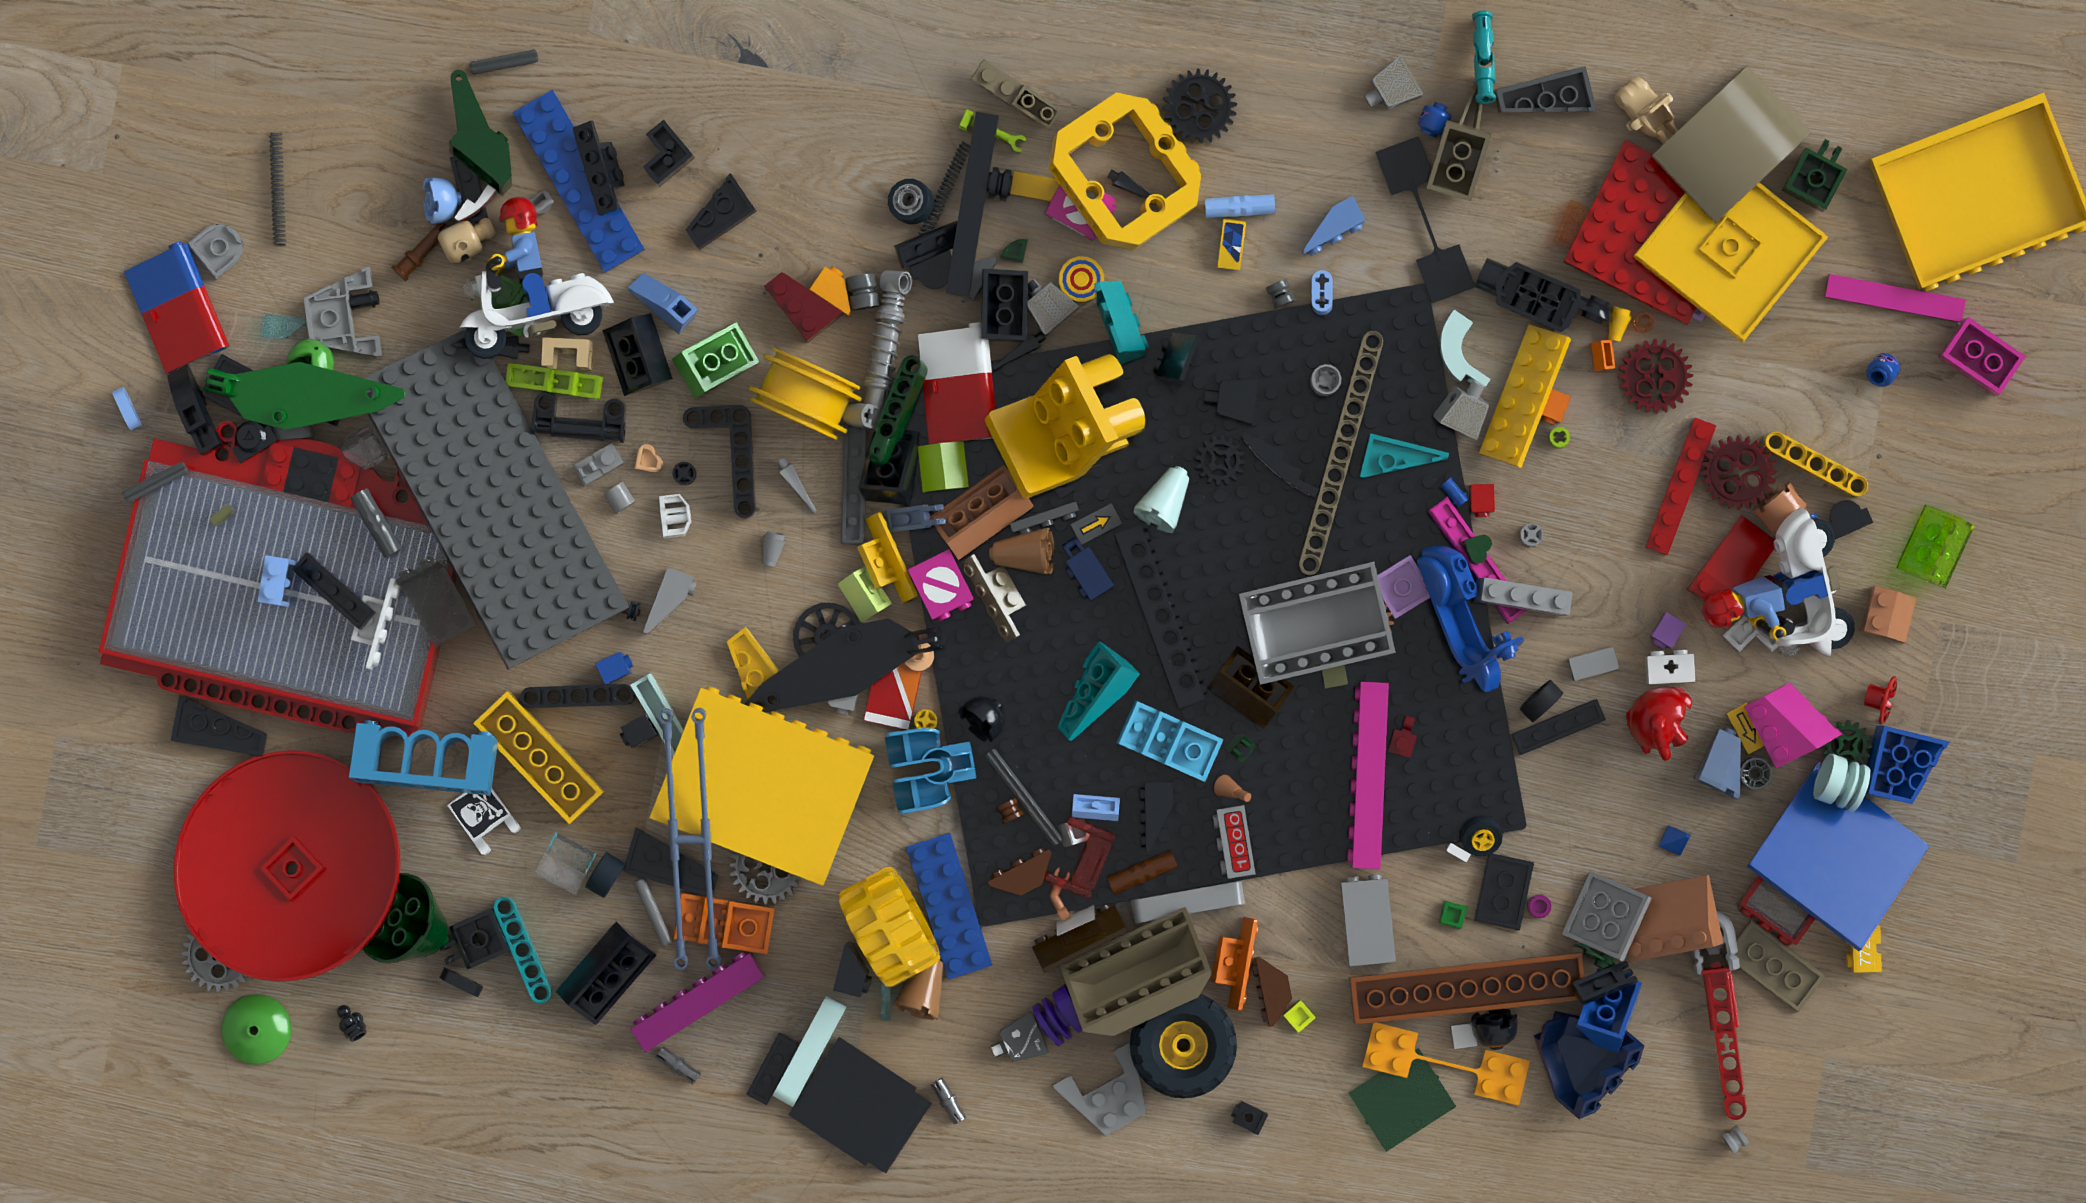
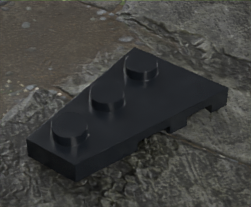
(723, 212)

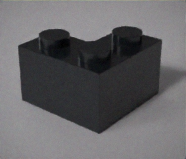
(672, 154)

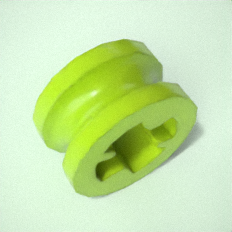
(1560, 444)

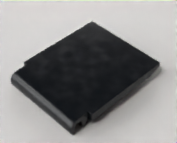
(860, 1106)

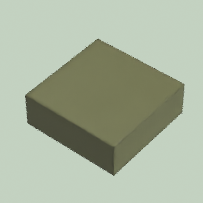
(222, 515)
(1334, 676)

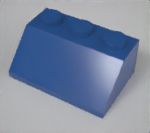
(1608, 1017)

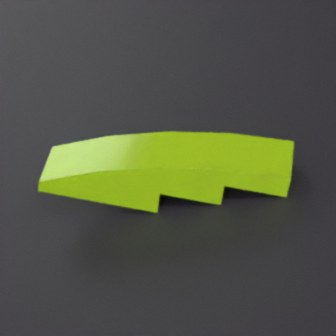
(554, 381)

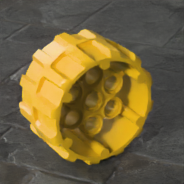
(889, 926)

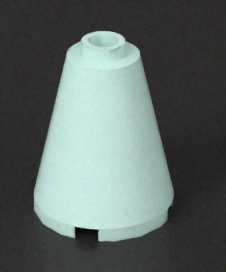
(1164, 500)

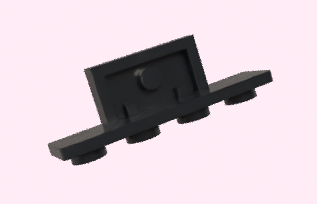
(600, 167)

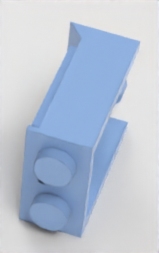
(274, 580)

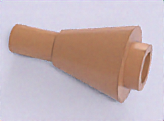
(1227, 787)

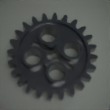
(1209, 87)

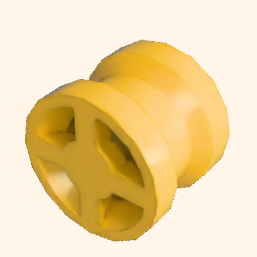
(923, 721)

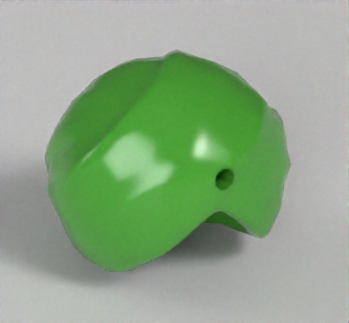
(312, 353)

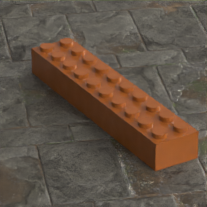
(1465, 988)

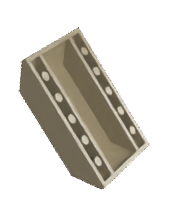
(1137, 975)

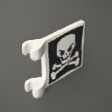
(480, 815)

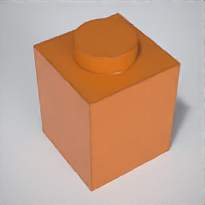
(1555, 407)

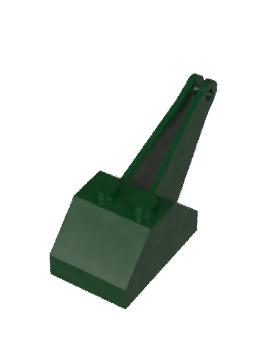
(475, 143)

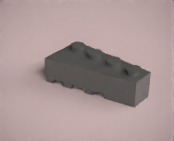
(1552, 93)

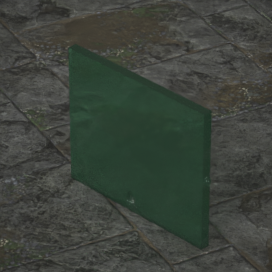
(1401, 1105)

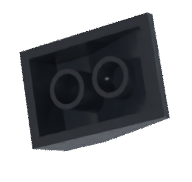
(895, 479)

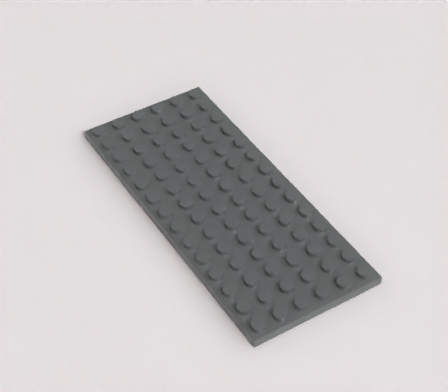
(493, 501)

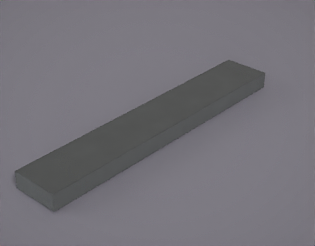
(852, 500)

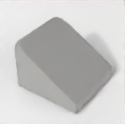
(1071, 835)

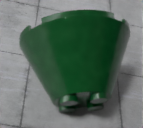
(412, 927)

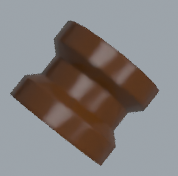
(1009, 810)

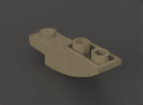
(1016, 94)

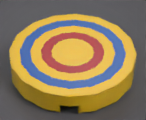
(1078, 278)

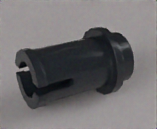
(364, 300)

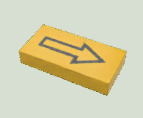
(1745, 729)

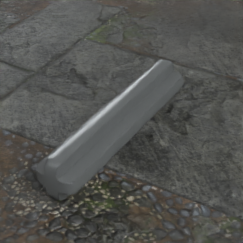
(504, 61)
(155, 482)

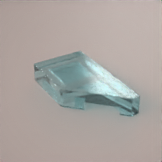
(280, 326)
(885, 1002)

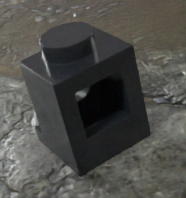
(1256, 1123)

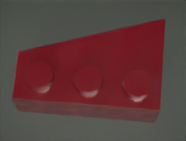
(802, 306)

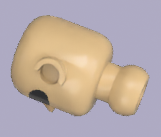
(464, 240)

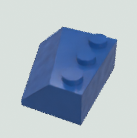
(1901, 763)

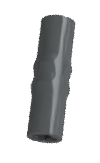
(376, 523)

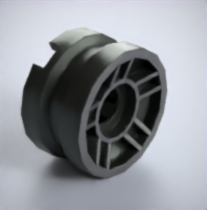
(1764, 774)

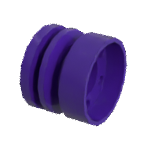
(1057, 1017)

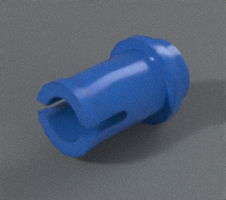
(1454, 492)

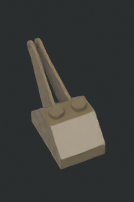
(1459, 156)

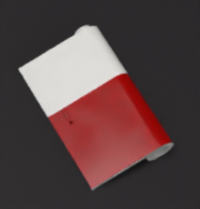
(957, 384)

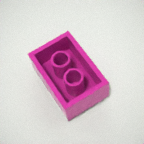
(1981, 356)

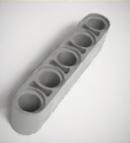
(1194, 900)

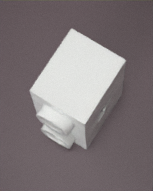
(1658, 675)

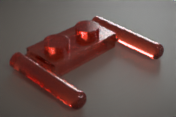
(1090, 861)

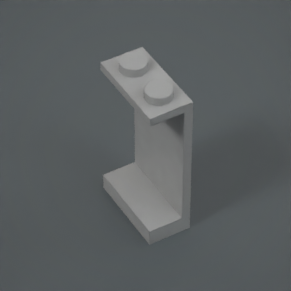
(1368, 920)

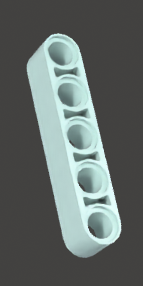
(809, 1051)

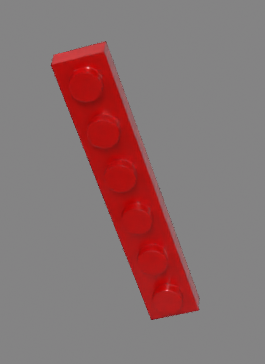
(1680, 486)

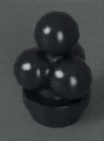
(351, 1024)

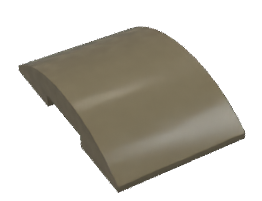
(1731, 144)

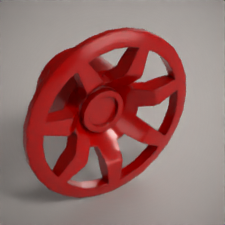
(1878, 697)

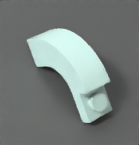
(1451, 351)

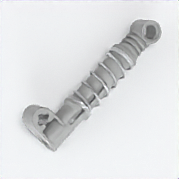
(879, 379)

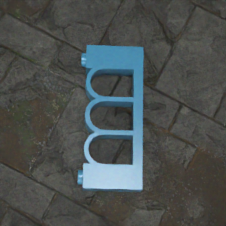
(367, 752)

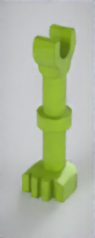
(968, 119)

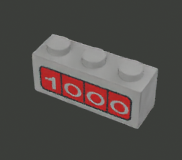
(1234, 841)

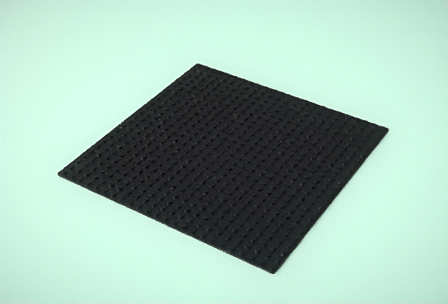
(1224, 546)

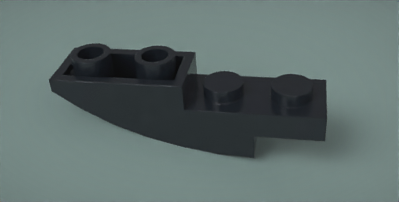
(192, 410)

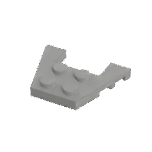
(331, 316)
(1111, 1103)

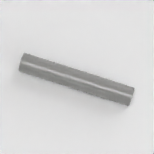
(653, 912)

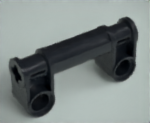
(578, 428)

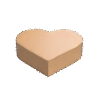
(647, 459)

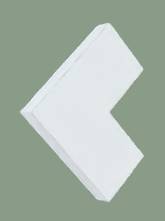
(1743, 632)

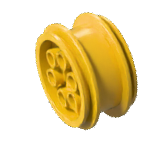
(805, 393)

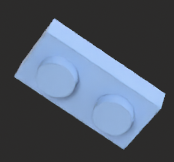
(1095, 807)

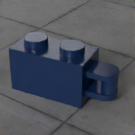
(1086, 570)

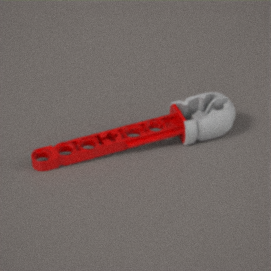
(1721, 977)

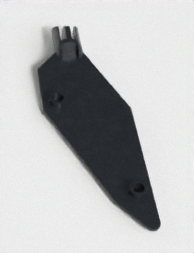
(843, 664)

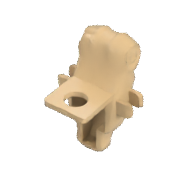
(1647, 109)

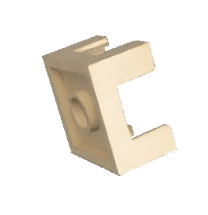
(551, 346)

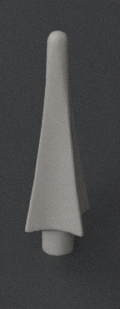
(789, 474)

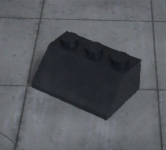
(1004, 305)
(637, 354)

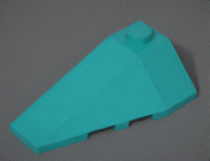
(1102, 684)

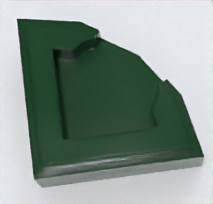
(1015, 250)

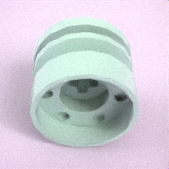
(1841, 782)

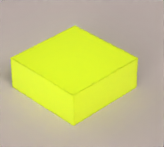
(1299, 1016)

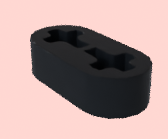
(461, 982)

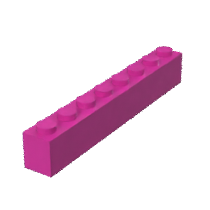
(1369, 775)

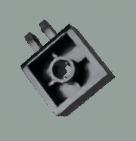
(471, 951)

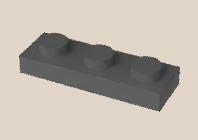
(1044, 519)

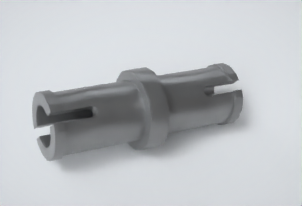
(678, 1065)
(948, 1100)

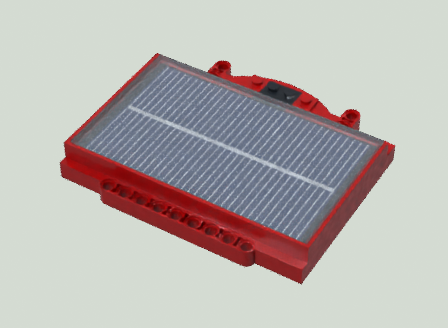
(193, 587)

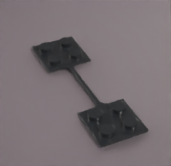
(1444, 270)

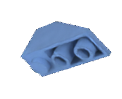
(1340, 219)
(664, 302)

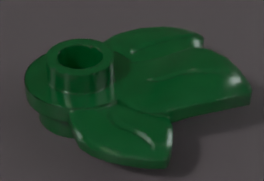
(1602, 961)

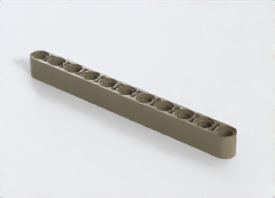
(1346, 443)

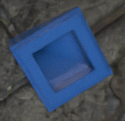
(1674, 840)

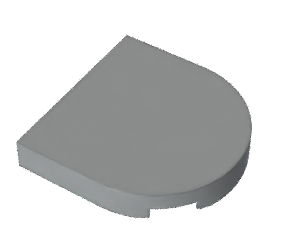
(218, 248)

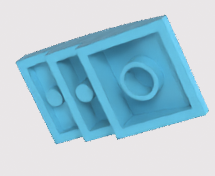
(1169, 741)

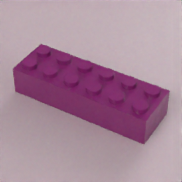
(698, 1002)

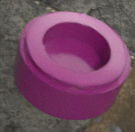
(1539, 906)

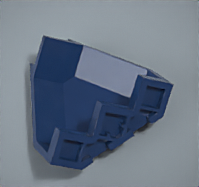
(1580, 1069)

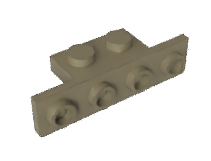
(997, 594)

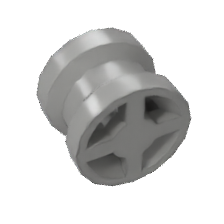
(1531, 534)
(1735, 1139)

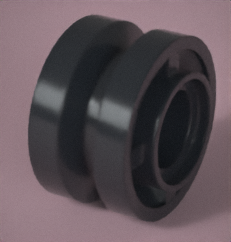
(999, 184)

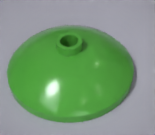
(272, 1024)

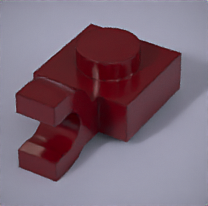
(1402, 740)

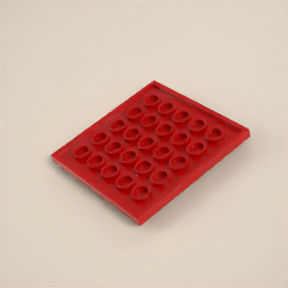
(1621, 219)

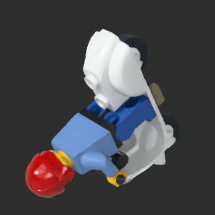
(573, 301)
(1803, 576)

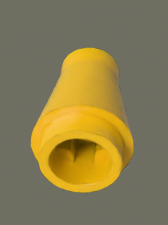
(1619, 323)

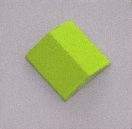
(943, 466)

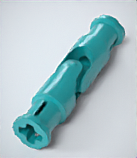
(1483, 41)

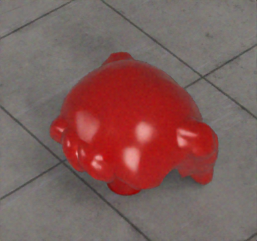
(1657, 719)

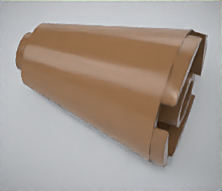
(1025, 552)
(922, 993)

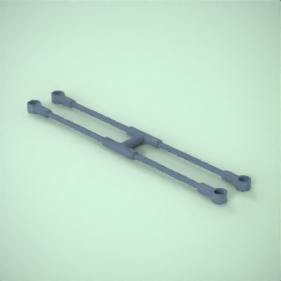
(675, 839)

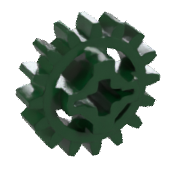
(1855, 737)

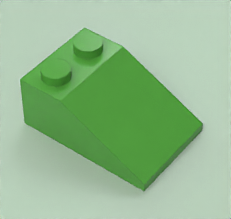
(715, 360)

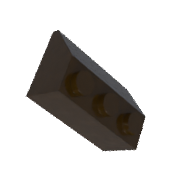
(1240, 687)

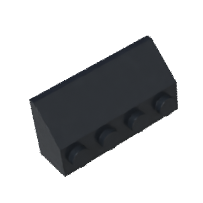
(605, 973)
(852, 973)

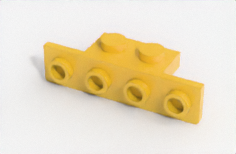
(884, 560)

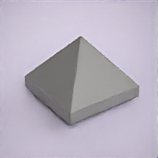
(542, 201)

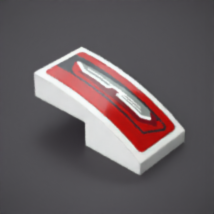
(470, 209)

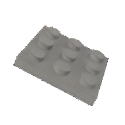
(1606, 916)

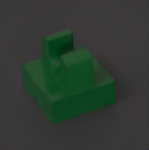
(1240, 739)

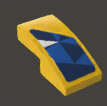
(1231, 244)

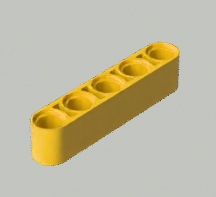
(1823, 473)

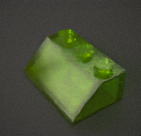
(1935, 546)

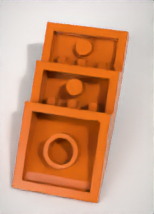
(735, 923)

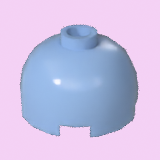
(440, 200)

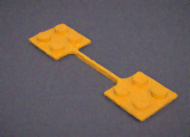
(1393, 1050)

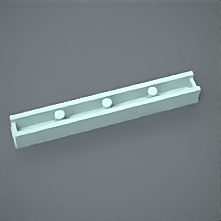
(654, 702)

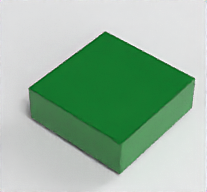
(1452, 914)

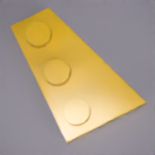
(751, 661)

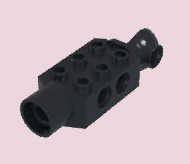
(1539, 295)

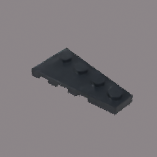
(208, 728)
(652, 861)

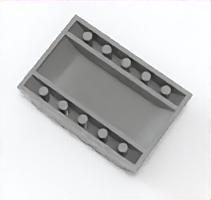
(1317, 623)

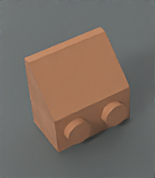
(1888, 614)

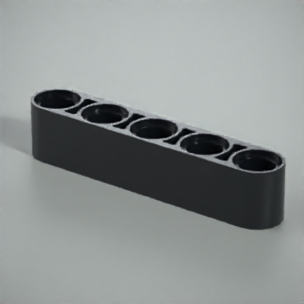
(566, 696)

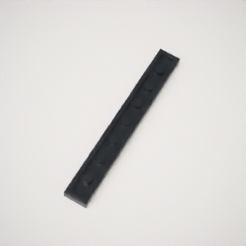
(972, 204)

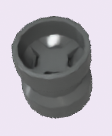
(1280, 294)

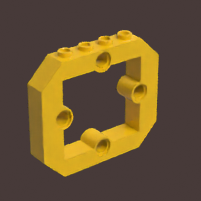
(1155, 130)

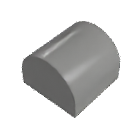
(619, 497)

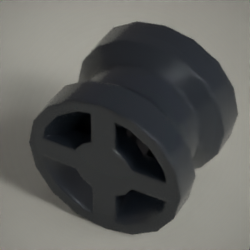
(681, 474)

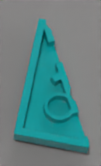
(1390, 455)

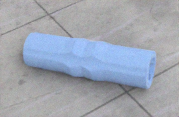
(1239, 206)

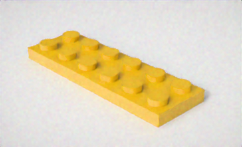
(1525, 395)

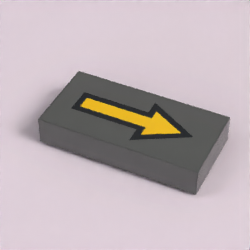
(1096, 524)

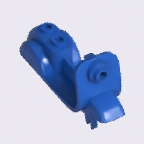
(1449, 588)

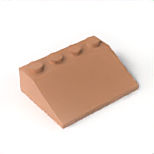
(1677, 919)

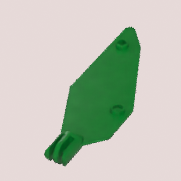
(301, 394)

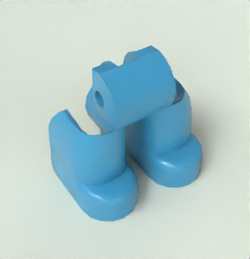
(929, 789)

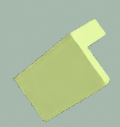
(862, 594)

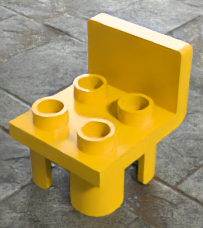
(1063, 426)

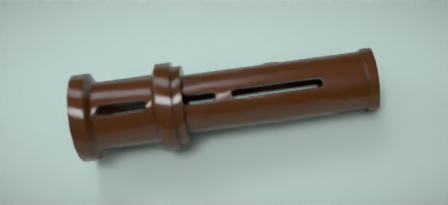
(413, 258)

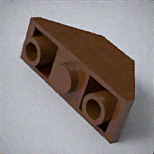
(1023, 875)
(1273, 989)

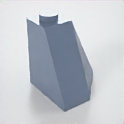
(1722, 763)

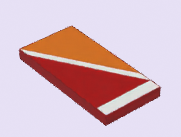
(893, 698)

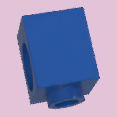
(614, 667)

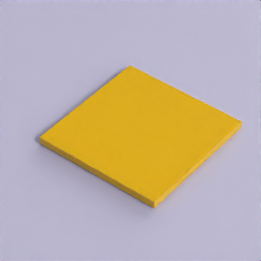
(1734, 265)

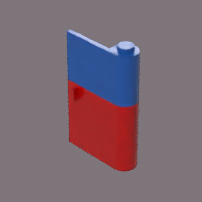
(176, 307)

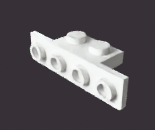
(373, 632)

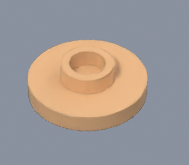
(921, 661)

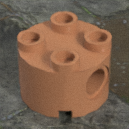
(1778, 506)

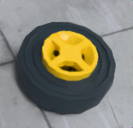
(1486, 843)

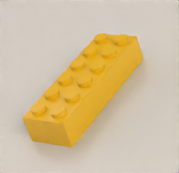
(540, 757)

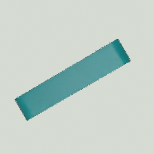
(523, 961)

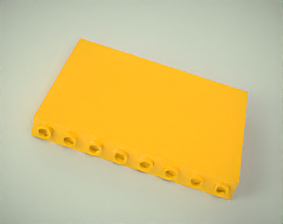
(1981, 192)
(768, 785)

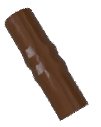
(1142, 872)

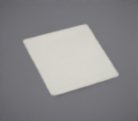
(1076, 919)

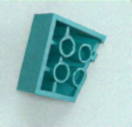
(1120, 321)

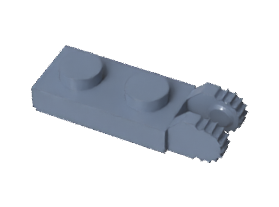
(912, 517)

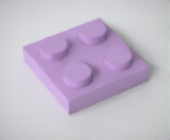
(1402, 587)

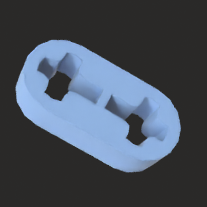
(1327, 292)
(126, 408)

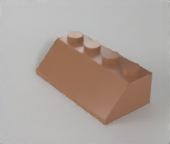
(981, 512)

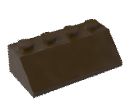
(1073, 943)

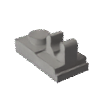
(598, 464)

